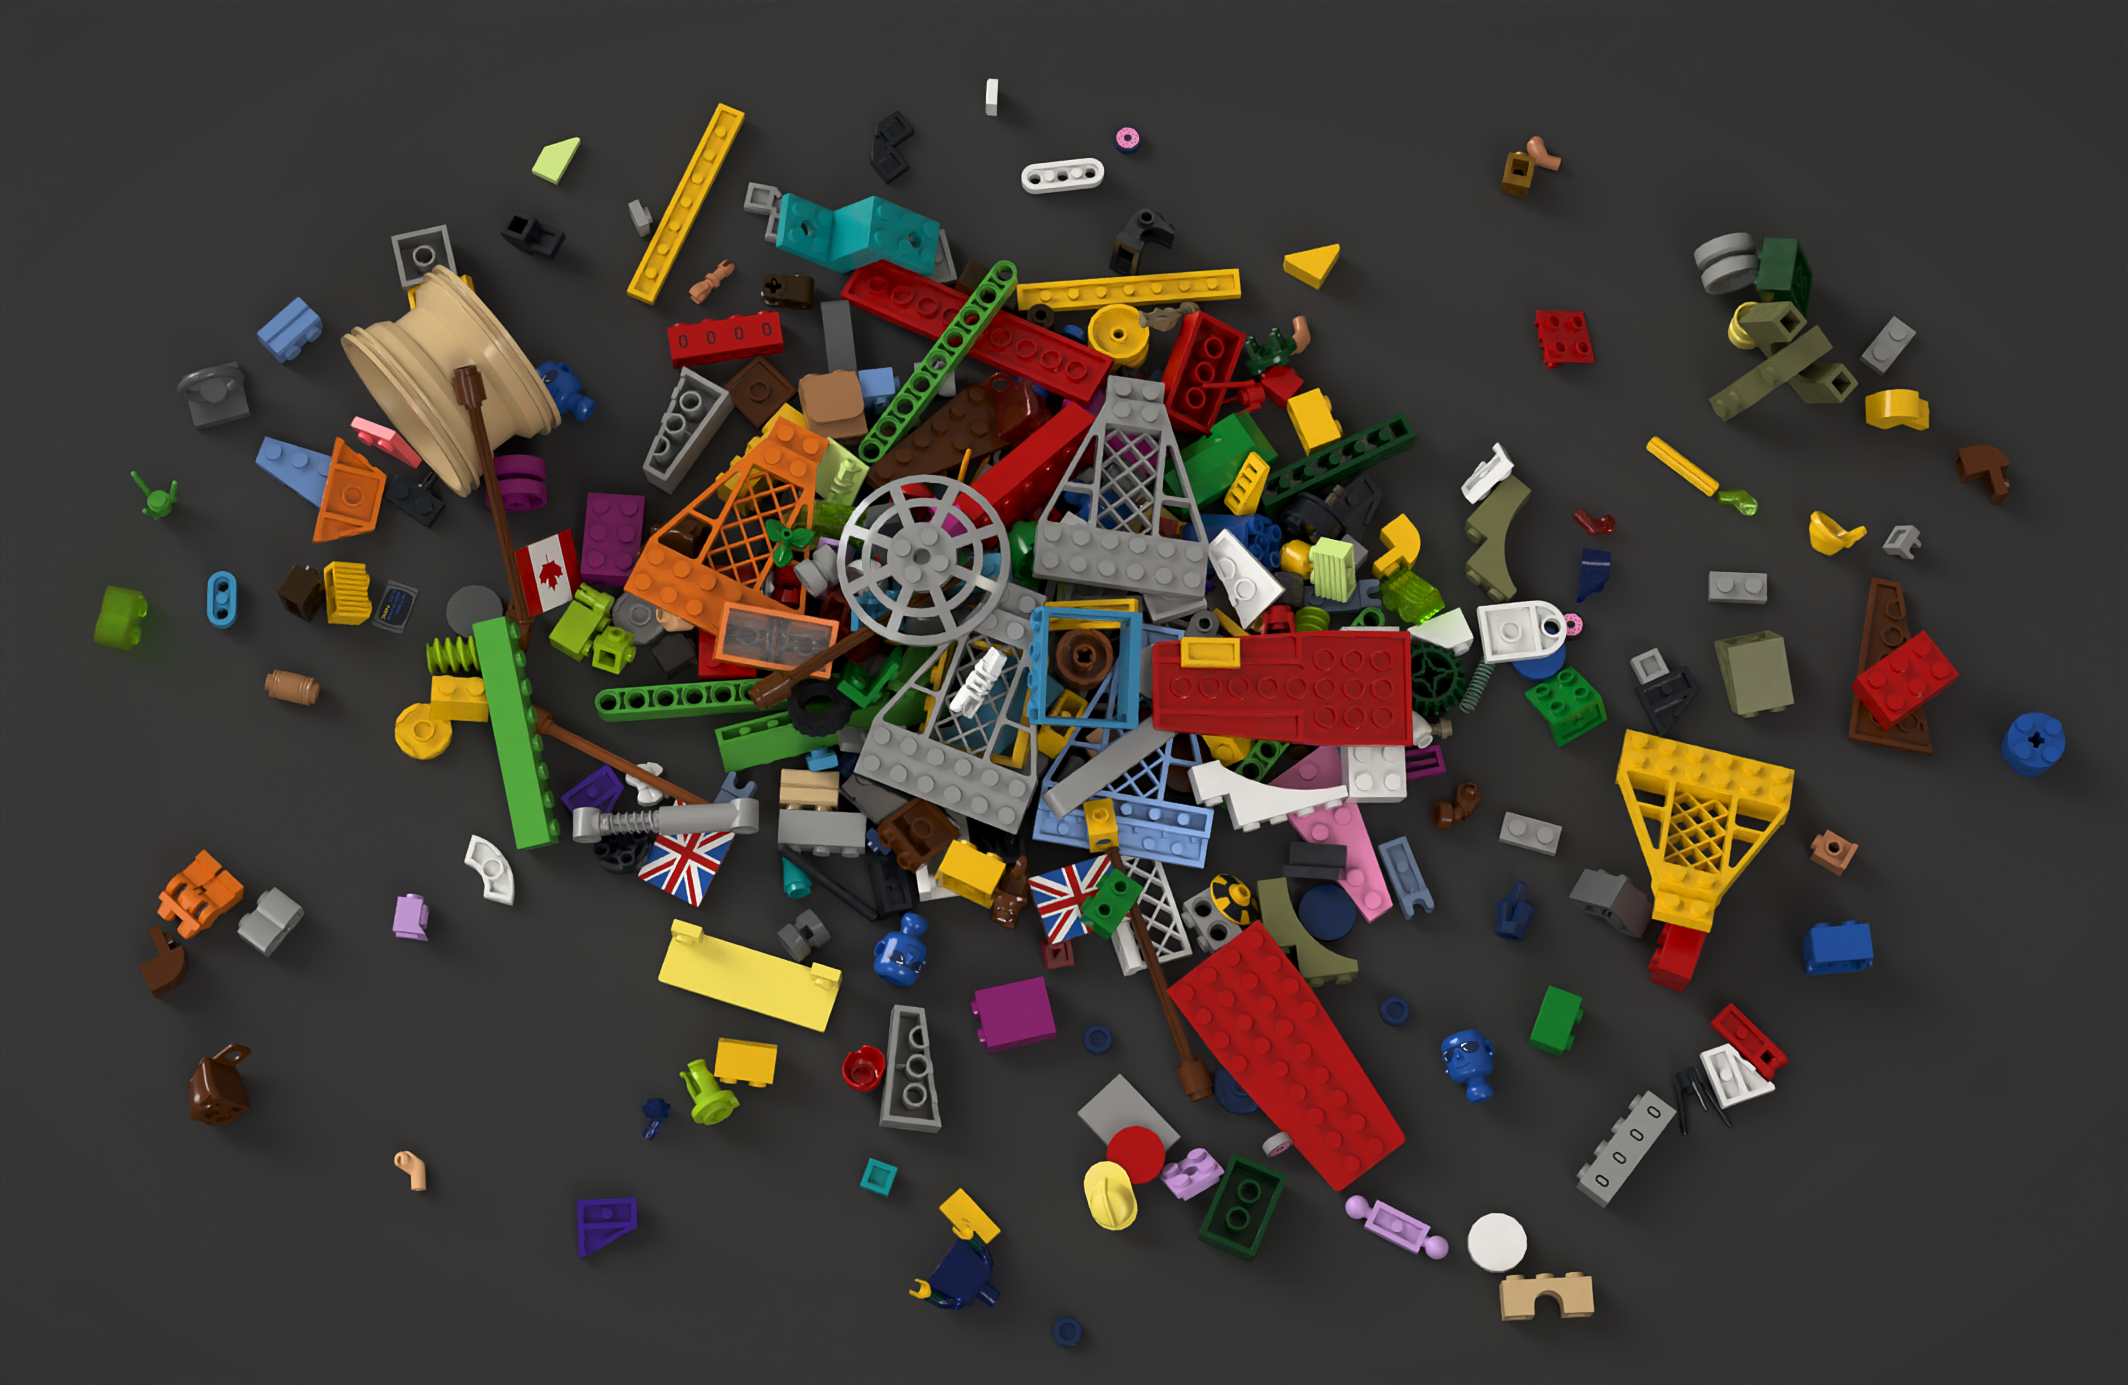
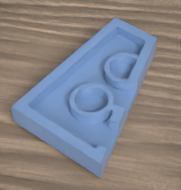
(296, 467)

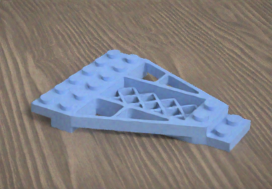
(1145, 826)

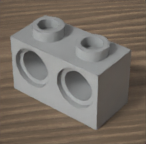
(1207, 924)

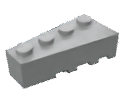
(686, 429)
(909, 1086)

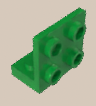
(860, 687)
(1567, 705)

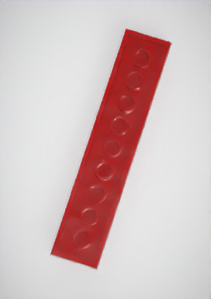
(1005, 343)

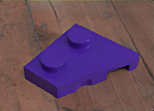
(597, 791)
(604, 1221)

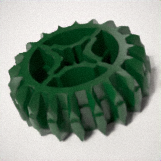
(1439, 676)

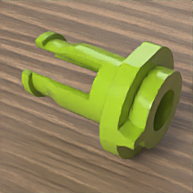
(711, 1102)

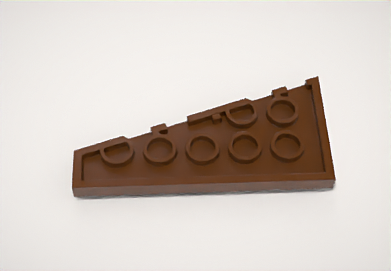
(943, 440)
(1882, 634)

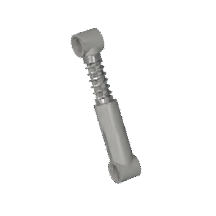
(737, 816)

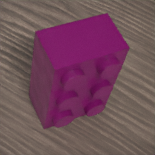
(612, 538)

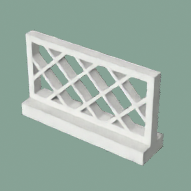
(1123, 936)

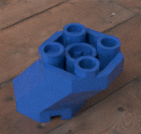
(1252, 530)

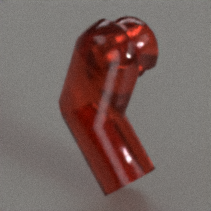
(1595, 526)

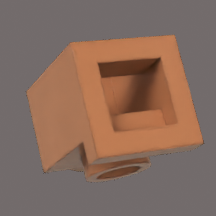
(1832, 861)

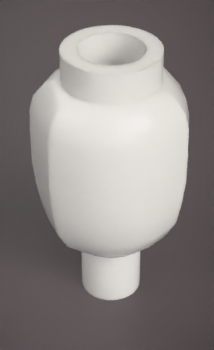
(1421, 731)

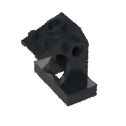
(1130, 244)

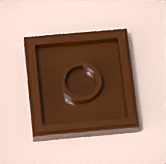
(759, 391)

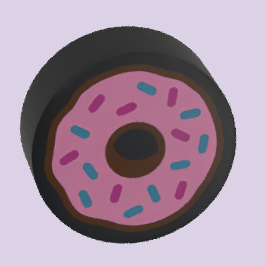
(1575, 625)

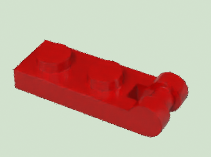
(1749, 1041)

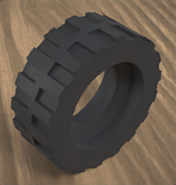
(818, 723)

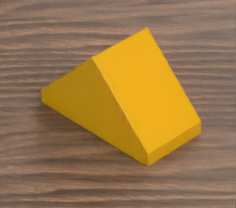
(1312, 265)

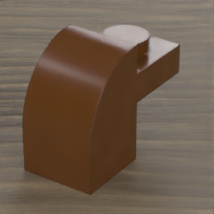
(1987, 464)
(169, 968)

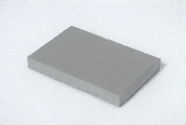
(1124, 1107)

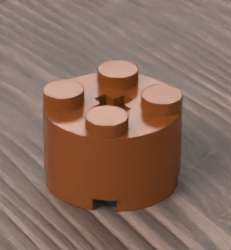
(1084, 643)

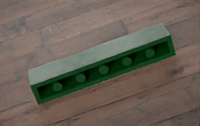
(1337, 463)

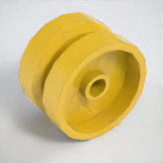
(1118, 334)

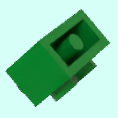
(1110, 903)
(1555, 1021)

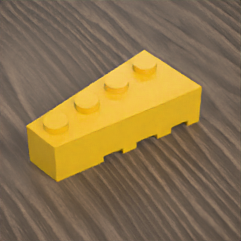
(760, 484)

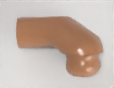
(1536, 149)
(1301, 334)

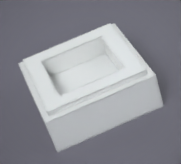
(992, 97)

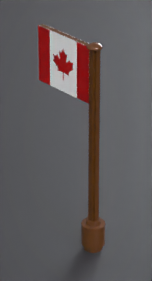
(539, 572)

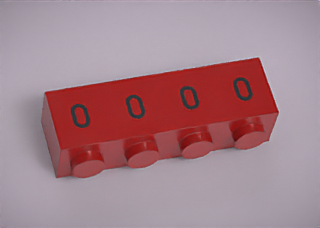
(725, 339)

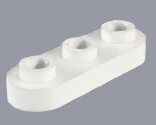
(1072, 169)

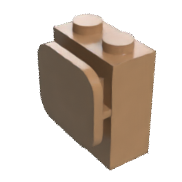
(834, 406)

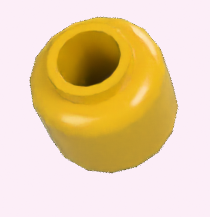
(1295, 558)

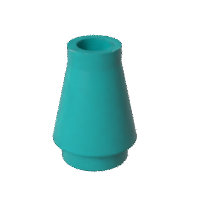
(796, 882)

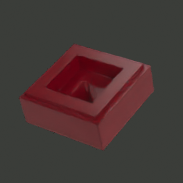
(1057, 955)

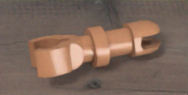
(712, 280)

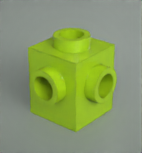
(613, 649)

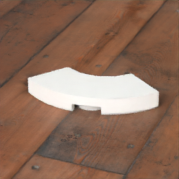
(493, 869)

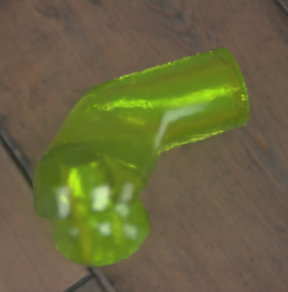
(1740, 499)

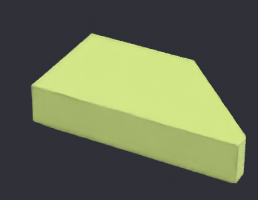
(555, 160)

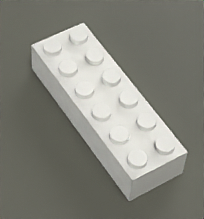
(1373, 772)

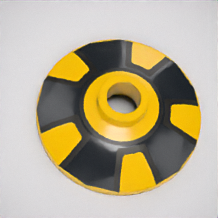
(1234, 899)

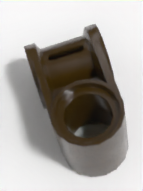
(791, 291)

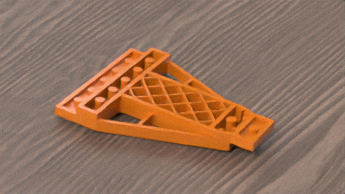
(696, 591)

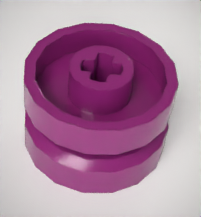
(520, 483)

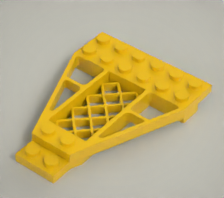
(1705, 783)

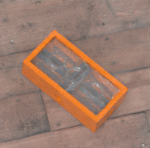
(772, 639)

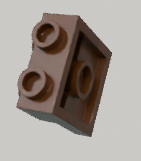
(917, 833)

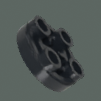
(623, 853)

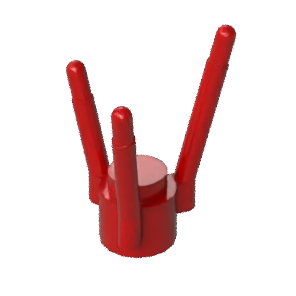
(1250, 395)
(1278, 618)

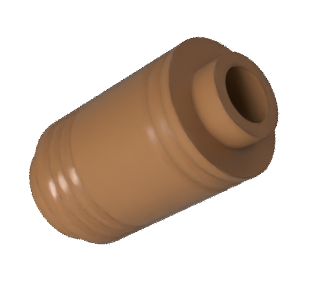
(292, 687)

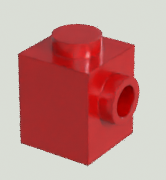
(1281, 384)

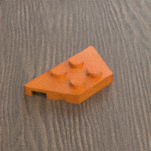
(349, 496)

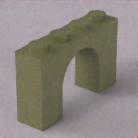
(1774, 327)

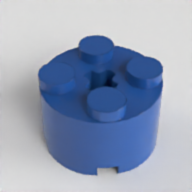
(2044, 733)

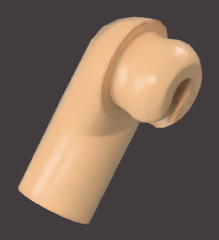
(414, 1166)

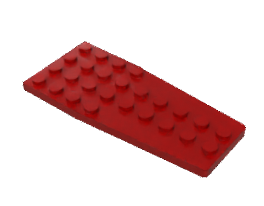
(1293, 690)
(1288, 1055)

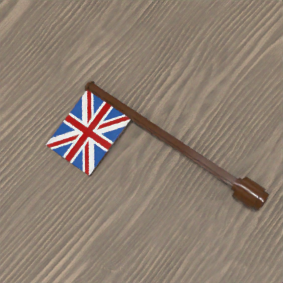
(1058, 902)

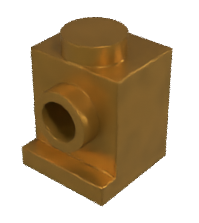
(1518, 184)

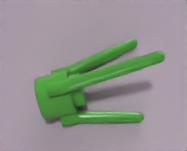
(158, 501)

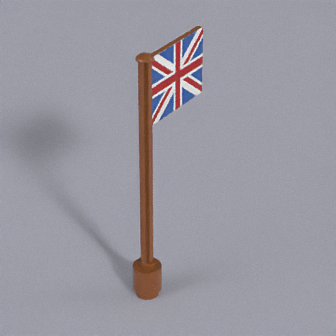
(678, 863)

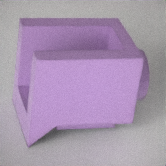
(411, 917)

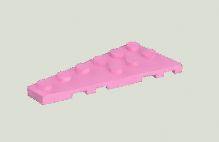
(1339, 827)

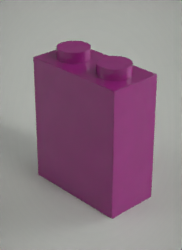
(1013, 1015)

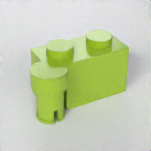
(582, 622)

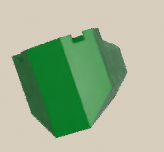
(1216, 461)

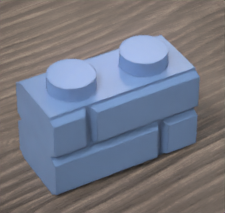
(290, 330)

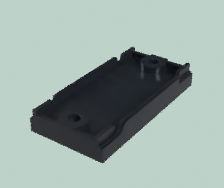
(878, 800)

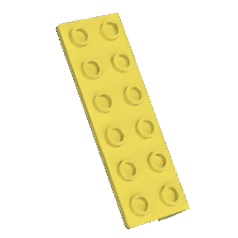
(750, 978)

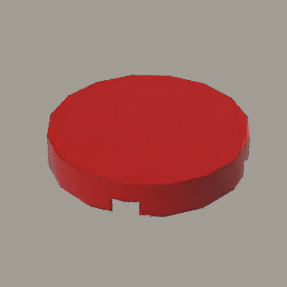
(1138, 1153)

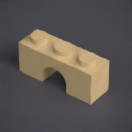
(1572, 1293)

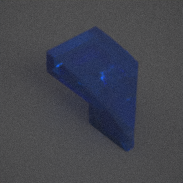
(1593, 572)

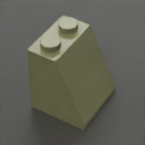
(1755, 672)

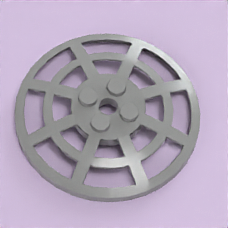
(932, 575)

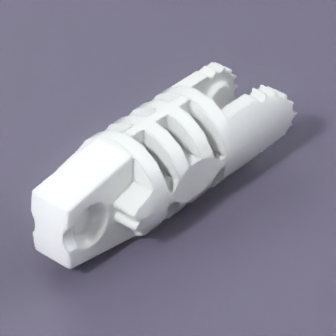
(979, 683)

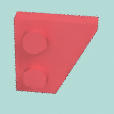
(386, 440)

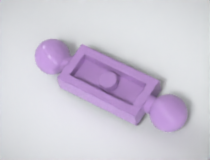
(1396, 1227)

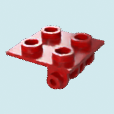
(1563, 337)

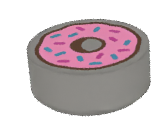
(1277, 1144)

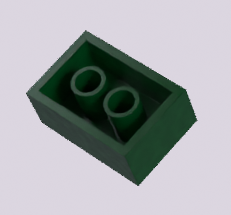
(1784, 273)
(1242, 1207)

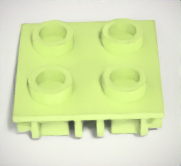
(840, 475)

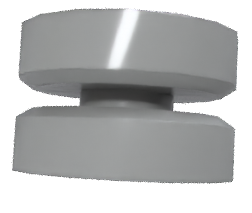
(1727, 263)

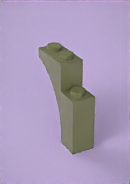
(1770, 373)
(1489, 527)
(1312, 959)

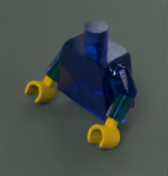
(961, 1274)

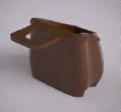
(685, 538)
(217, 1089)

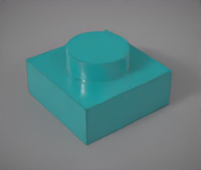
(878, 1177)

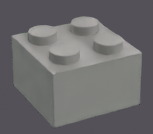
(420, 252)

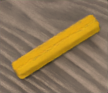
(1682, 466)

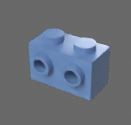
(878, 390)

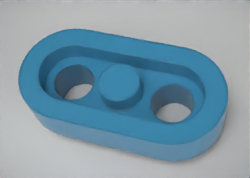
(222, 601)

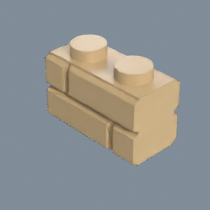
(809, 790)

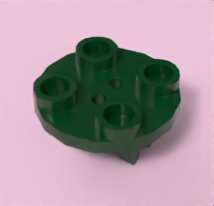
(1272, 353)

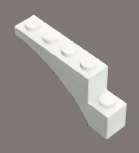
(1256, 802)

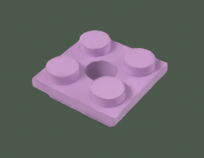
(1191, 1174)

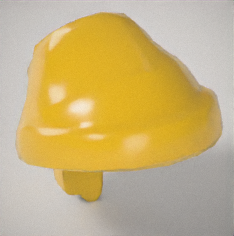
(1830, 537)

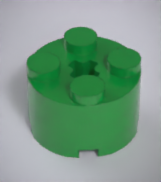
(1022, 548)

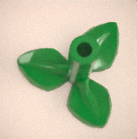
(779, 533)

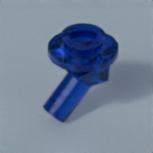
(657, 1111)

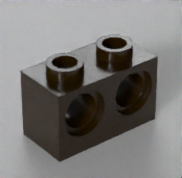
(302, 592)

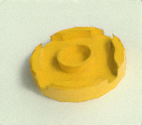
(420, 735)

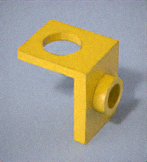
(1101, 824)

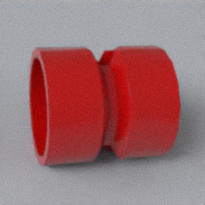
(788, 588)

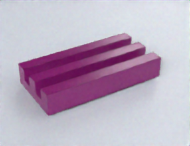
(1427, 762)

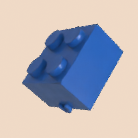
(1837, 948)

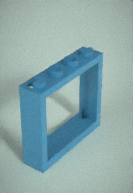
(1128, 667)

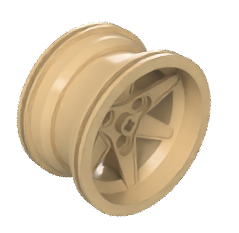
(411, 375)

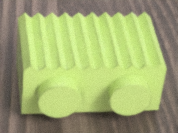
(1333, 569)

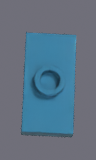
(821, 759)

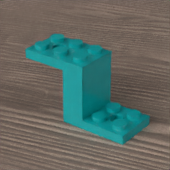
(857, 234)

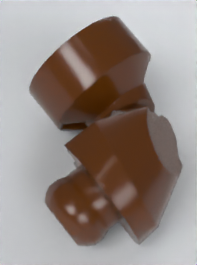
(1466, 799)

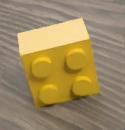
(971, 873)

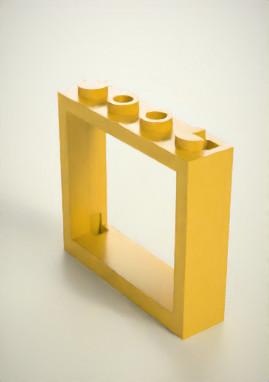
(1023, 738)

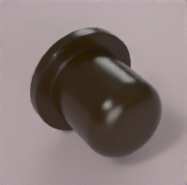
(1298, 751)

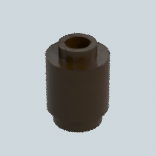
(1042, 316)

